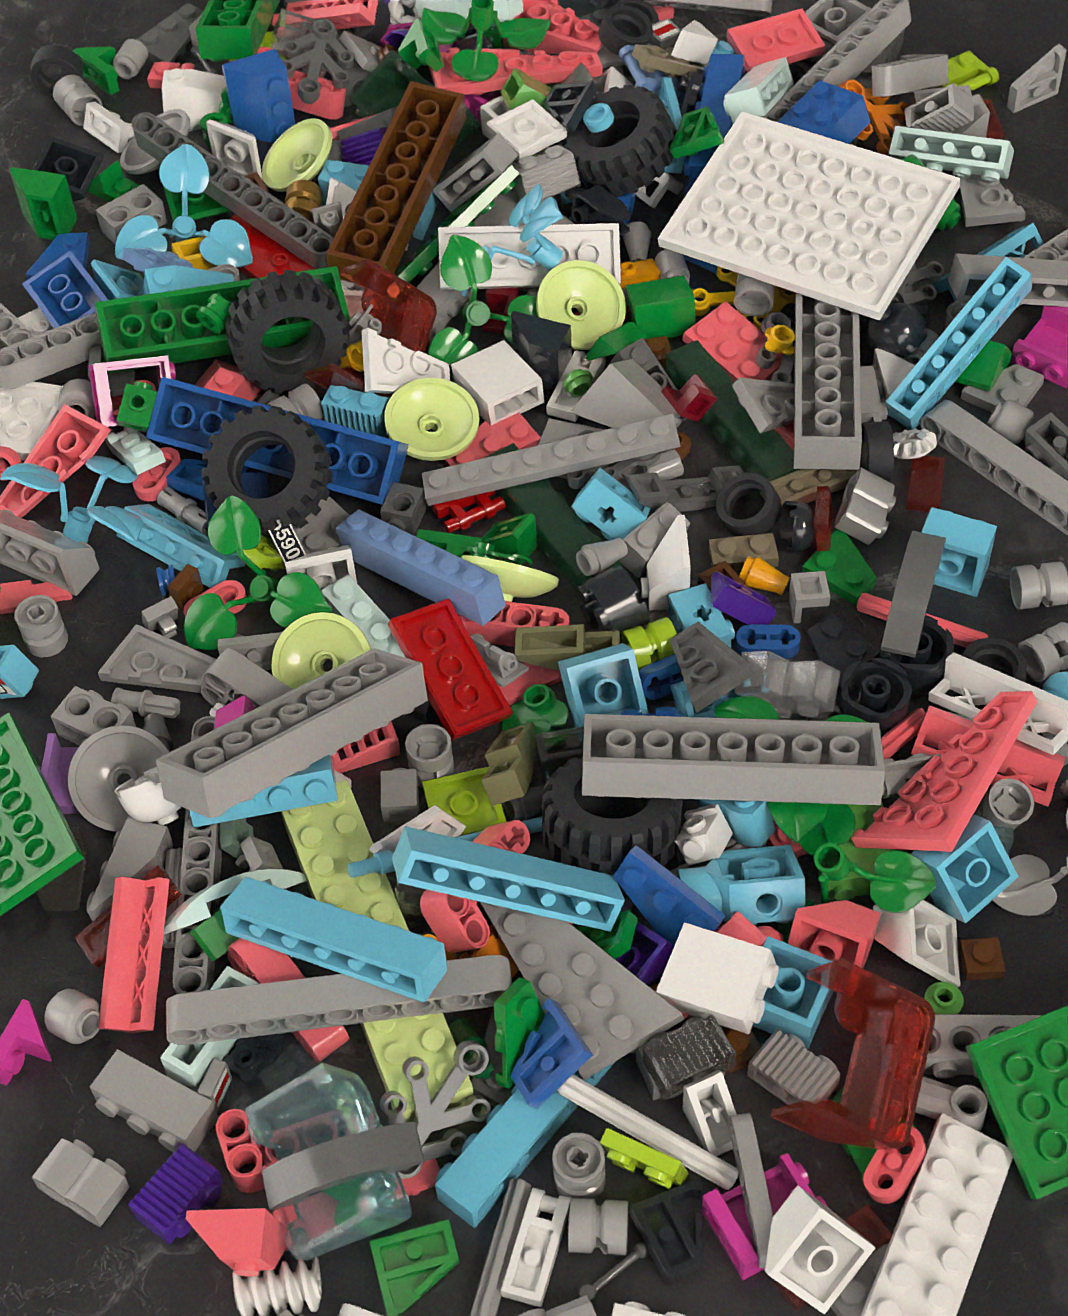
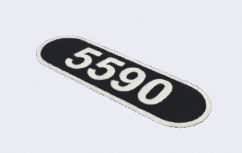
(286, 541)

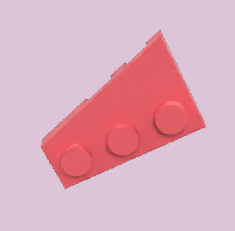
(497, 436)

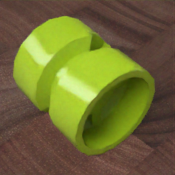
(650, 643)

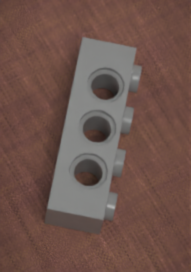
(951, 1030)

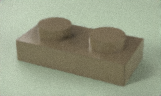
(737, 549)

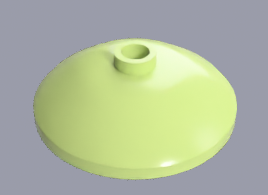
(297, 154)
(589, 290)
(436, 406)
(516, 579)
(311, 642)

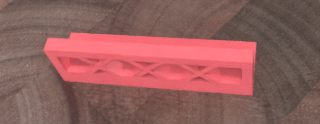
(341, 15)
(1021, 763)
(133, 955)

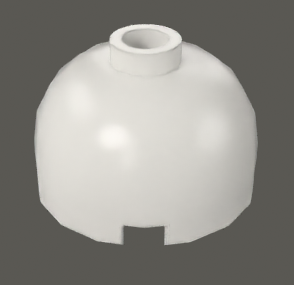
(145, 799)

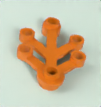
(879, 114)

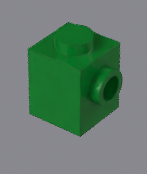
(137, 406)

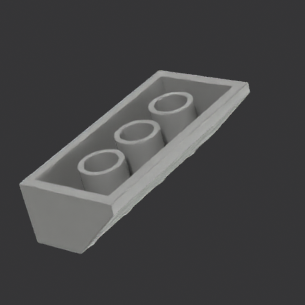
(45, 554)

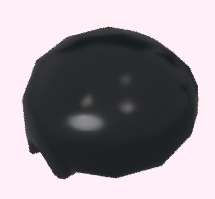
(797, 525)

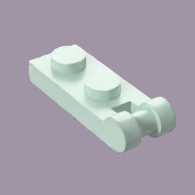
(135, 450)

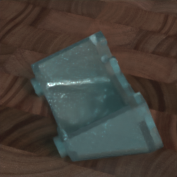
(312, 1111)

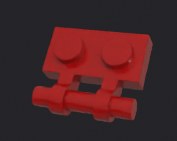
(461, 519)

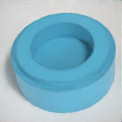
(598, 117)

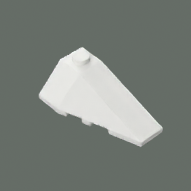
(192, 92)

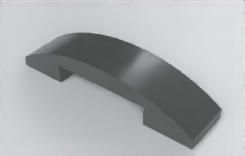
(681, 493)
(912, 593)
(341, 1161)

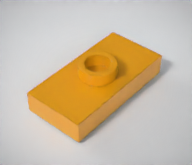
(638, 272)

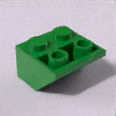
(44, 201)

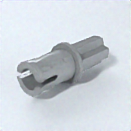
(147, 702)

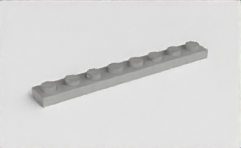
(550, 459)

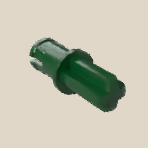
(463, 1030)

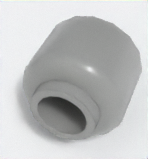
(79, 396)
(1011, 420)
(72, 1016)

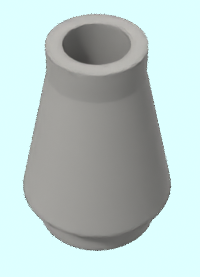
(637, 241)
(599, 556)

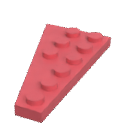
(539, 66)
(948, 789)

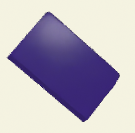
(740, 601)

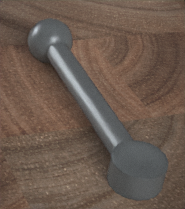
(195, 52)
(640, 1251)

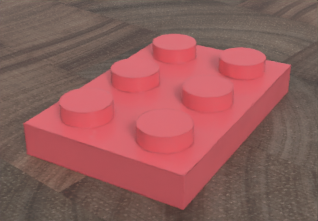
(776, 37)
(732, 343)

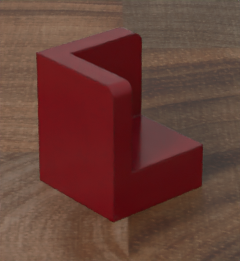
(498, 302)
(693, 398)

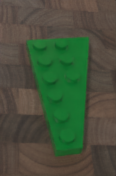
(461, 217)

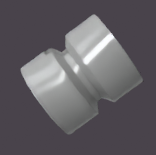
(72, 95)
(753, 296)
(301, 401)
(1033, 585)
(41, 626)
(1046, 652)
(429, 752)
(1006, 803)
(579, 1166)
(598, 1226)

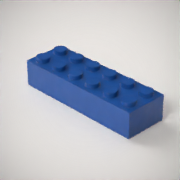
(718, 78)

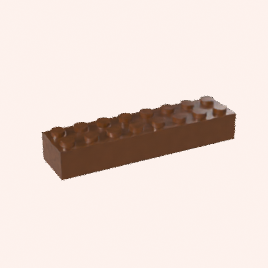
(399, 179)

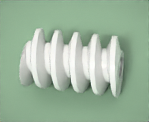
(279, 1290)

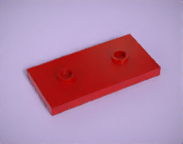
(268, 254)
(453, 669)

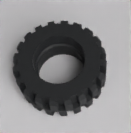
(635, 160)
(278, 299)
(262, 429)
(600, 843)

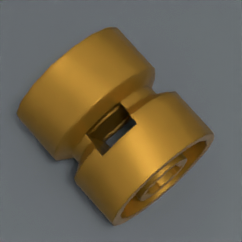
(303, 197)

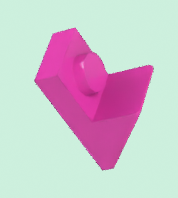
(21, 1037)

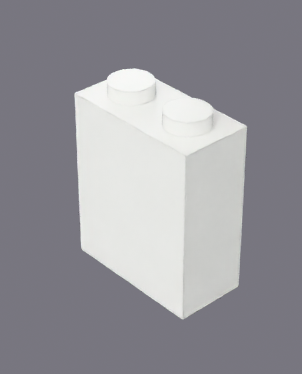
(499, 382)
(718, 977)

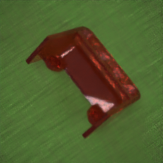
(403, 312)
(885, 1063)

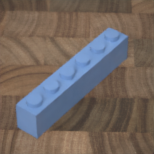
(422, 567)

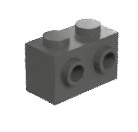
(1049, 444)

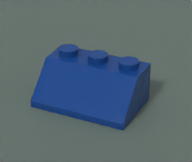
(260, 95)
(64, 291)

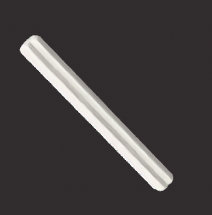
(649, 1132)

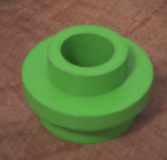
(578, 382)
(948, 990)

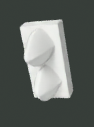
(107, 126)

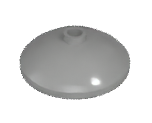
(138, 161)
(101, 762)

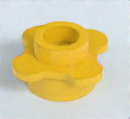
(780, 339)

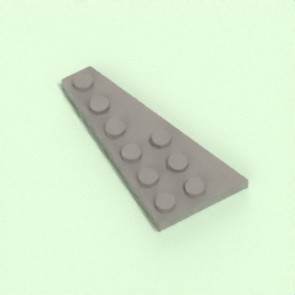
(596, 992)

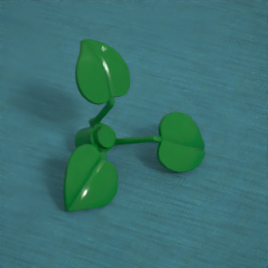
(478, 65)
(461, 267)
(296, 595)
(792, 817)
(898, 880)

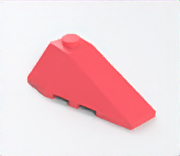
(565, 29)
(62, 449)

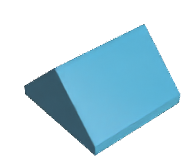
(117, 281)

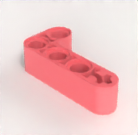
(331, 99)
(502, 627)
(457, 919)
(273, 966)
(243, 1151)

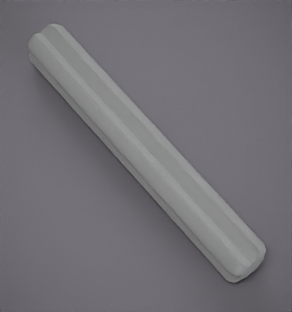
(501, 1248)

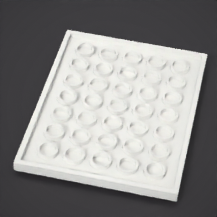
(810, 214)

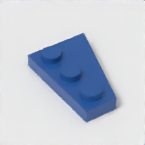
(664, 897)

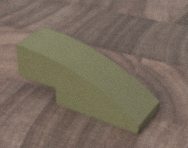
(551, 644)
(510, 764)

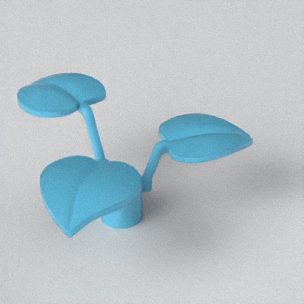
(187, 172)
(542, 216)
(81, 519)

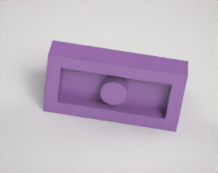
(55, 770)

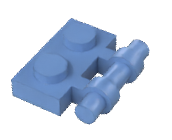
(148, 258)

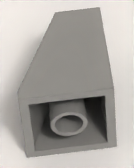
(624, 396)

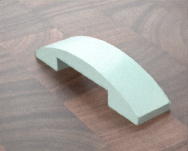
(196, 909)

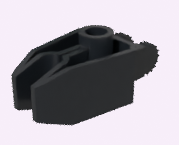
(596, 207)

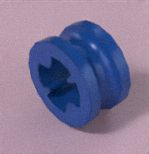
(165, 577)

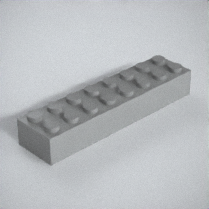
(826, 386)
(291, 732)
(732, 759)

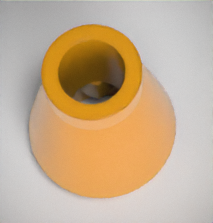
(761, 575)

